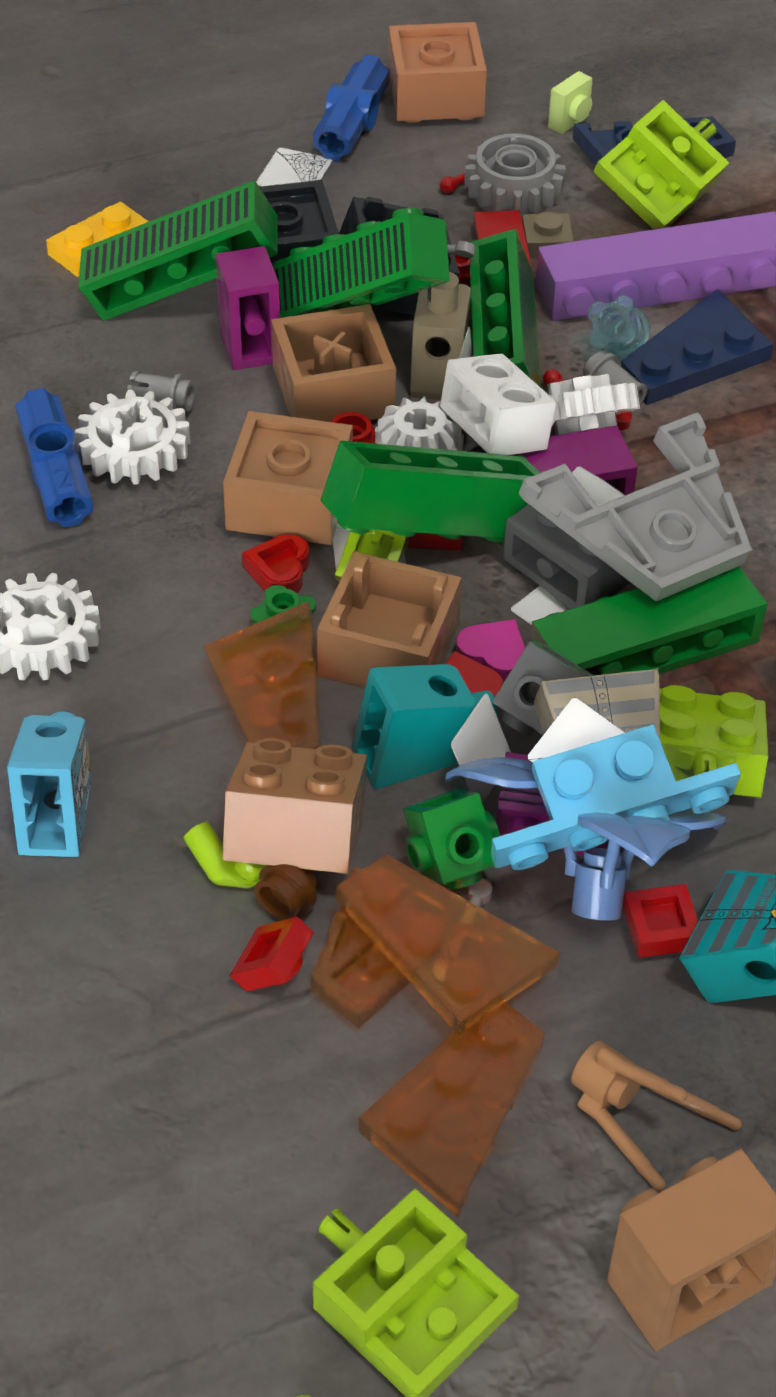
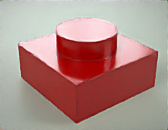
(660, 919)
(272, 954)

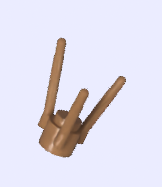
(614, 1080)

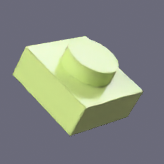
(570, 102)

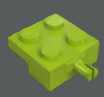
(662, 166)
(713, 732)
(410, 1294)

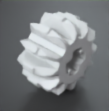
(419, 426)

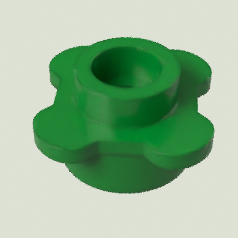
(277, 601)

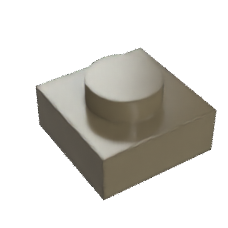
(546, 230)

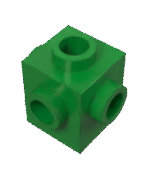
(450, 838)

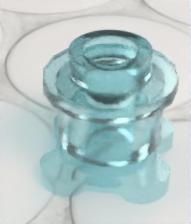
(618, 326)

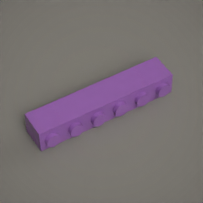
(658, 265)

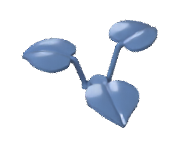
(602, 871)

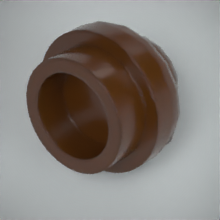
(286, 891)

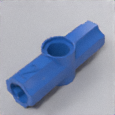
(351, 108)
(54, 458)

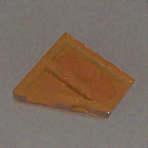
(354, 971)

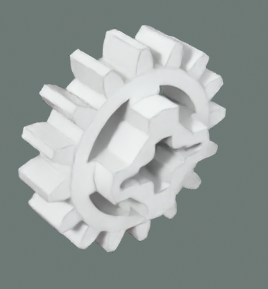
(590, 403)
(132, 437)
(39, 626)

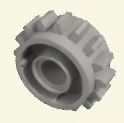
(514, 174)

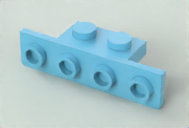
(609, 776)

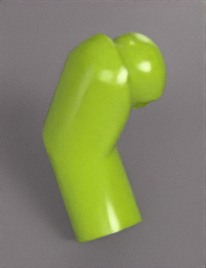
(209, 853)

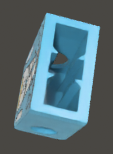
(49, 757)

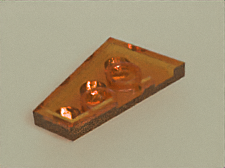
(272, 677)
(443, 943)
(452, 1104)

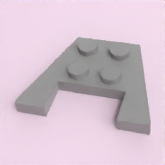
(662, 533)

